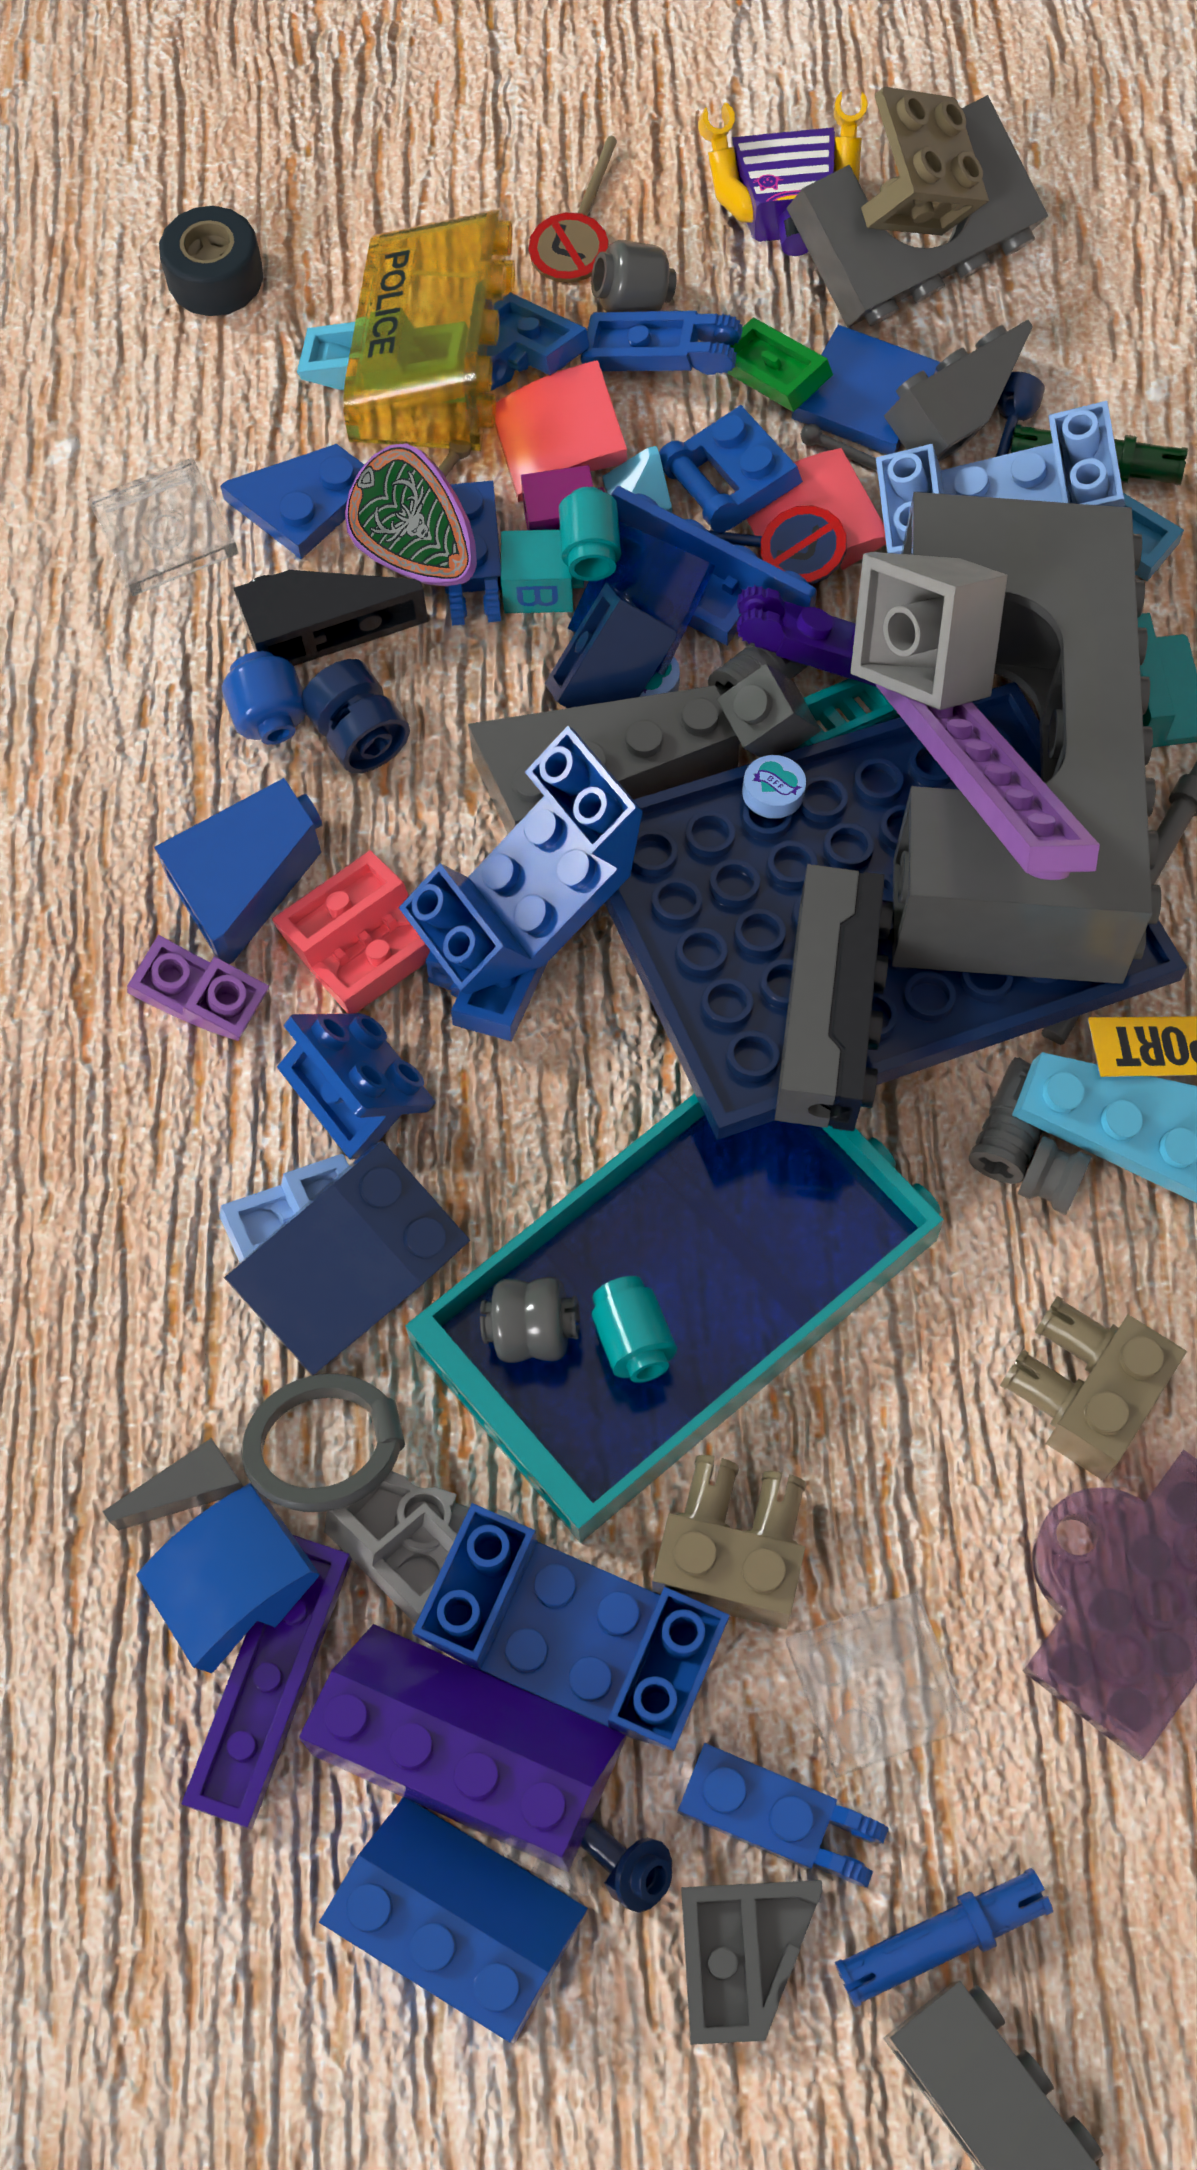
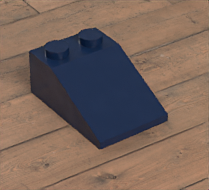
(347, 1258)

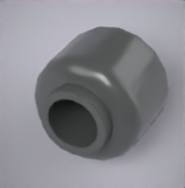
(632, 277)

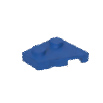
(297, 498)

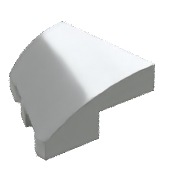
(400, 1537)

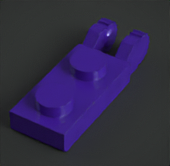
(796, 631)

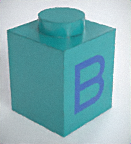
(534, 573)

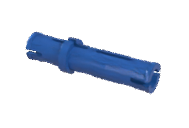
(945, 1936)

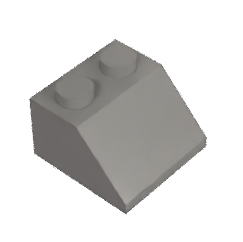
(928, 627)

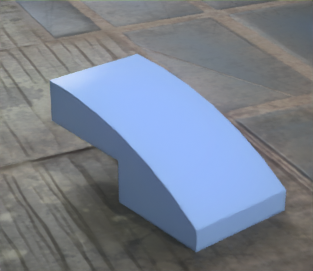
(259, 1215)

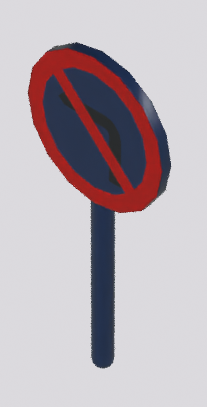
(799, 541)

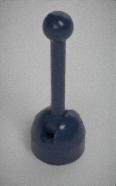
(1018, 402)

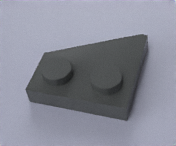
(741, 1954)

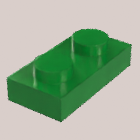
(778, 365)

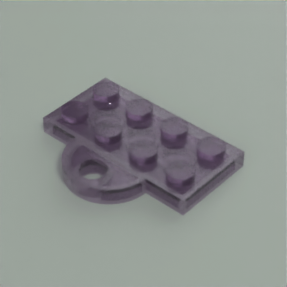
(1126, 1607)

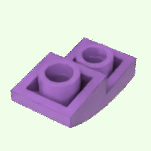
(197, 990)

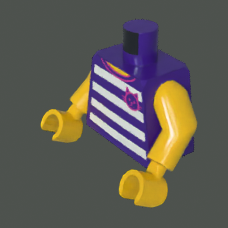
(767, 171)

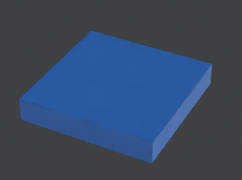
(862, 388)

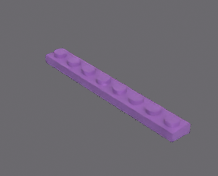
(1001, 788)

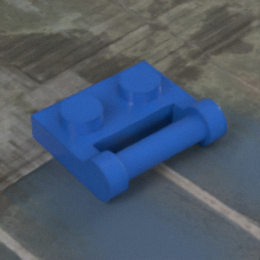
(743, 457)

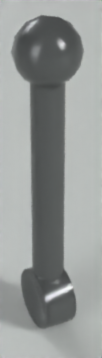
(812, 435)

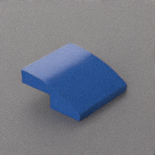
(226, 1575)

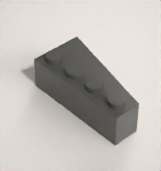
(641, 741)

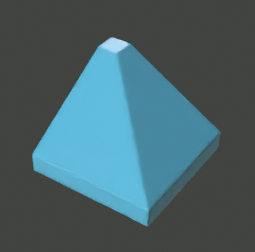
(641, 475)

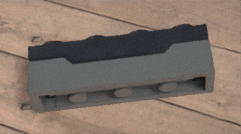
(832, 997)

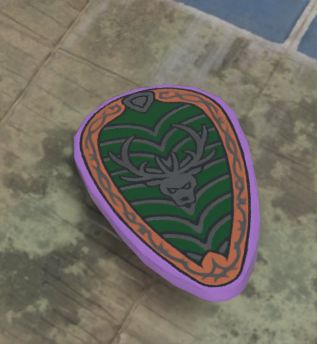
(410, 518)

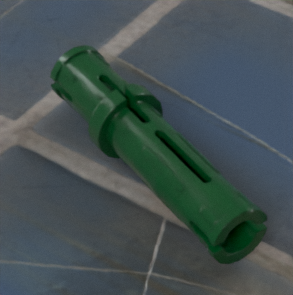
(1133, 457)

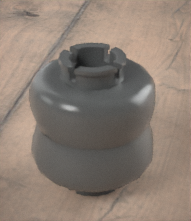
(530, 1319)

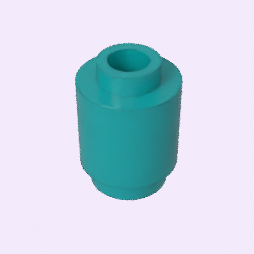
(589, 533)
(632, 1329)

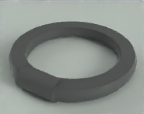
(339, 1495)

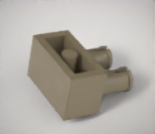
(1105, 1412)
(731, 1569)

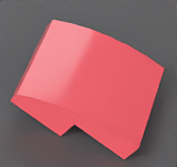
(560, 424)
(834, 486)
(355, 933)

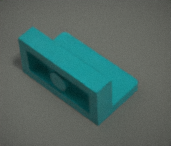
(1172, 687)

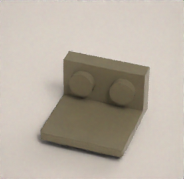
(935, 165)

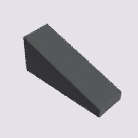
(186, 1484)

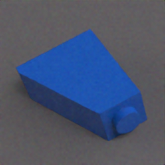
(242, 864)

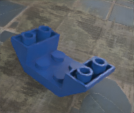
(538, 879)
(570, 1630)

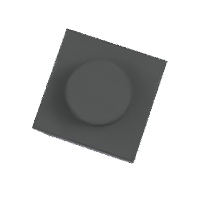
(768, 713)

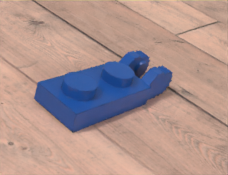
(662, 341)
(480, 508)
(774, 1814)

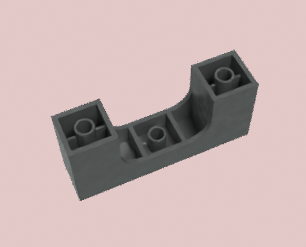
(1078, 655)

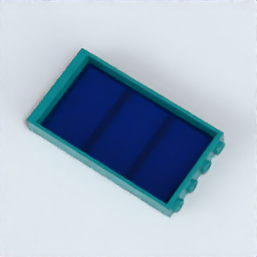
(752, 1262)

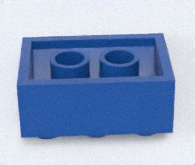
(455, 1918)

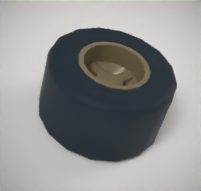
(211, 260)

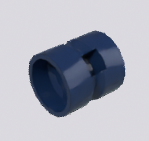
(355, 716)

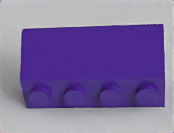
(464, 1744)

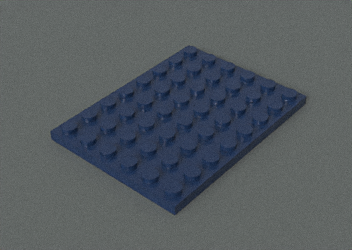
(720, 906)

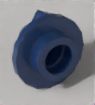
(637, 1874)

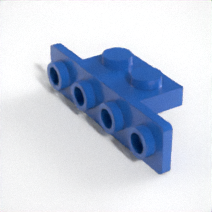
(734, 570)

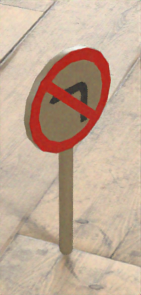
(569, 242)

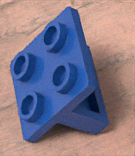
(351, 1077)

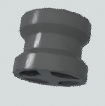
(1054, 1175)

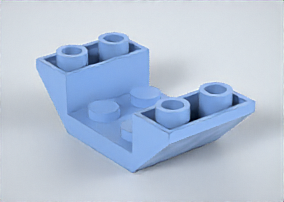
(1073, 469)

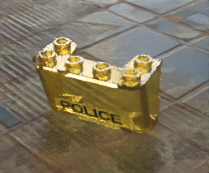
(425, 333)

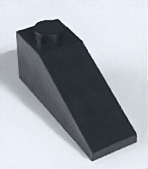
(323, 612)

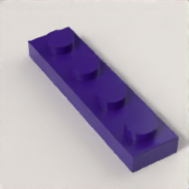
(264, 1698)

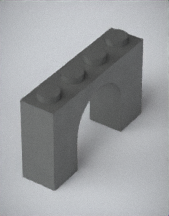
(874, 271)

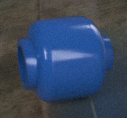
(264, 697)

